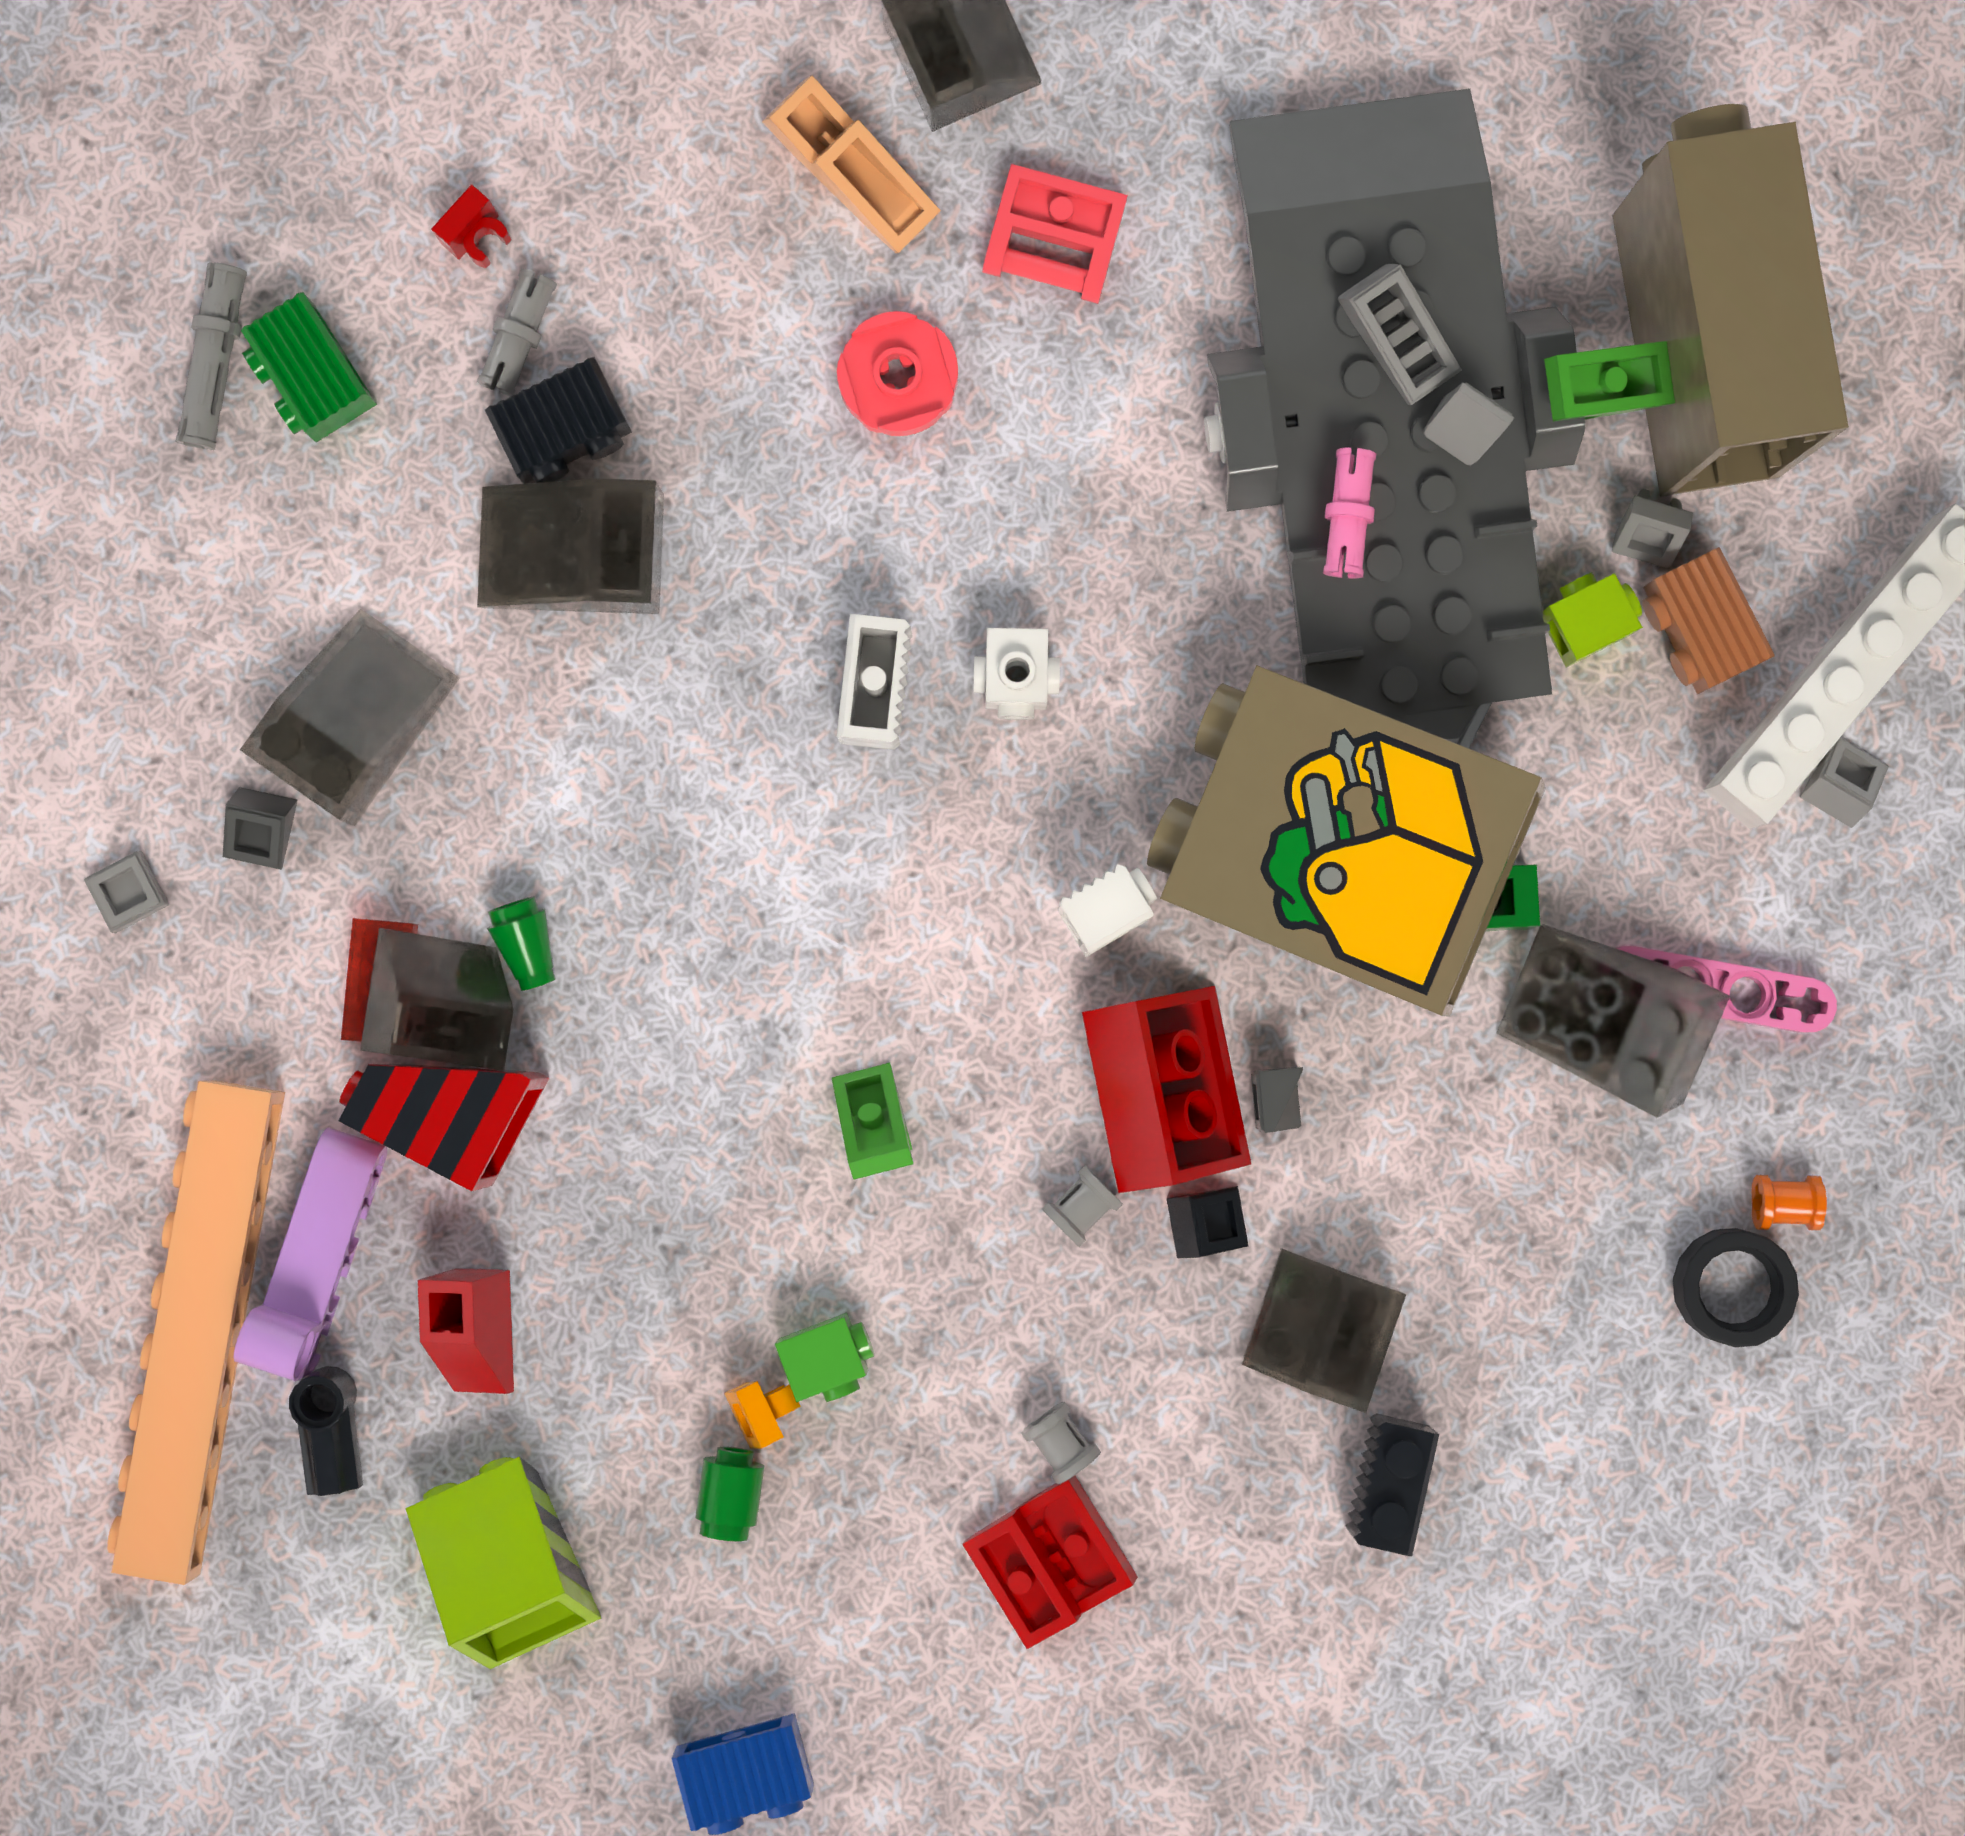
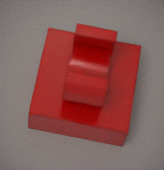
(467, 223)

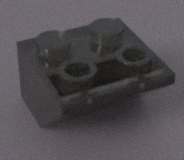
(959, 55)
(438, 1001)
(1323, 1330)

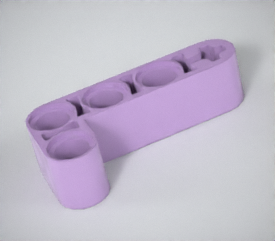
(313, 1257)

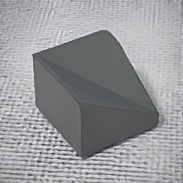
(1276, 1099)

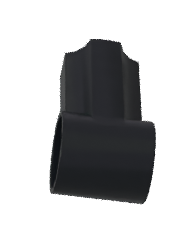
(328, 1438)

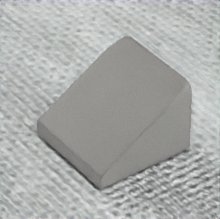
(1467, 423)
(1845, 783)

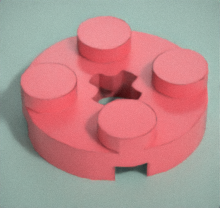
(918, 346)

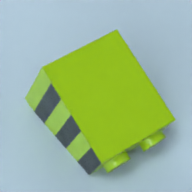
(500, 1563)

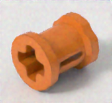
(1788, 1202)

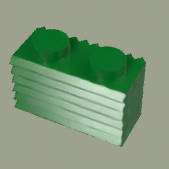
(307, 368)

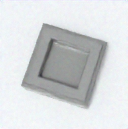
(126, 892)

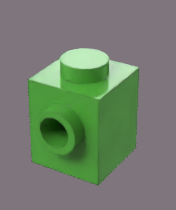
(825, 1358)

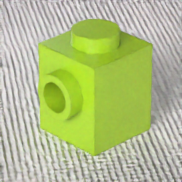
(1592, 616)

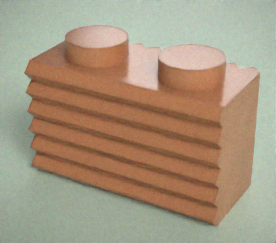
(1706, 621)

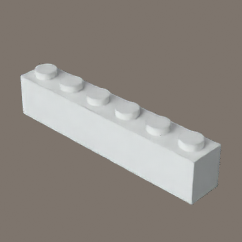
(1845, 673)

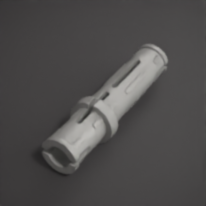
(213, 344)

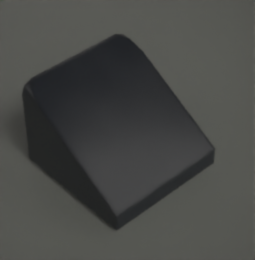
(1207, 1223)

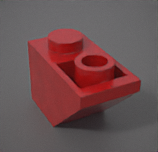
(469, 1328)

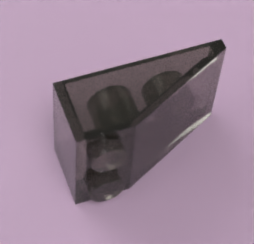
(350, 717)

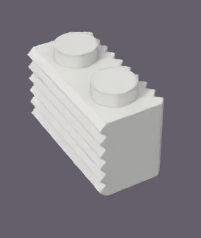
(874, 681)
(1107, 908)

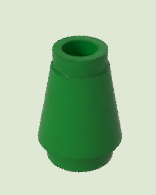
(523, 941)

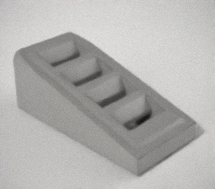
(1381, 345)

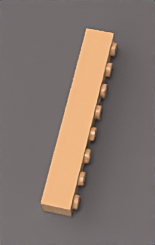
(197, 1325)

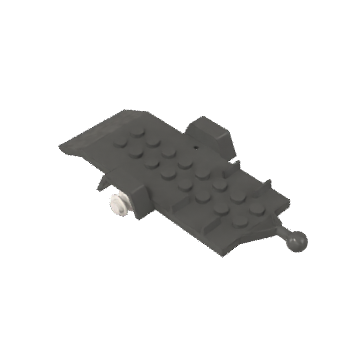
(1451, 556)

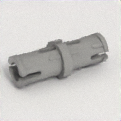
(517, 332)

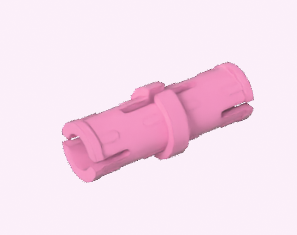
(1349, 513)

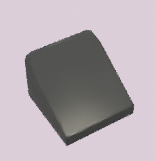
(258, 827)

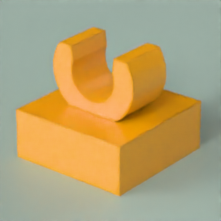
(758, 1411)

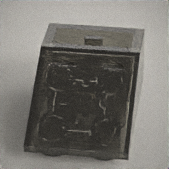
(572, 546)
(1613, 1018)

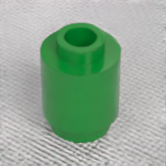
(729, 1494)

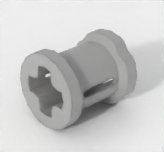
(1082, 1206)
(1061, 1443)

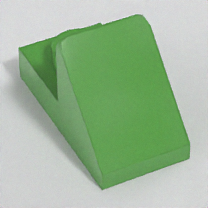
(1609, 381)
(872, 1121)

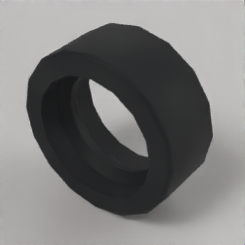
(1781, 1300)

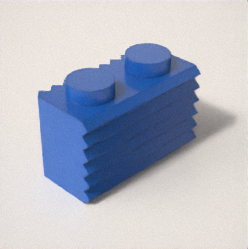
(743, 1775)

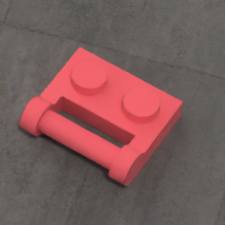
(1060, 214)

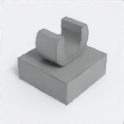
(1652, 530)

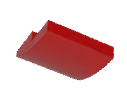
(1050, 1561)

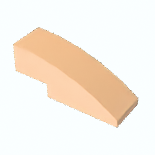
(851, 164)

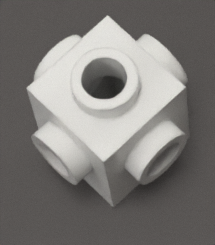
(1023, 650)

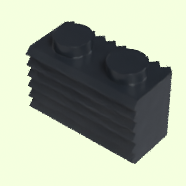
(559, 423)
(1392, 1484)

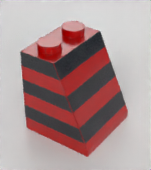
(444, 1116)

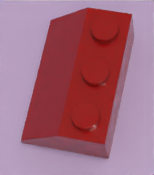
(1166, 1089)

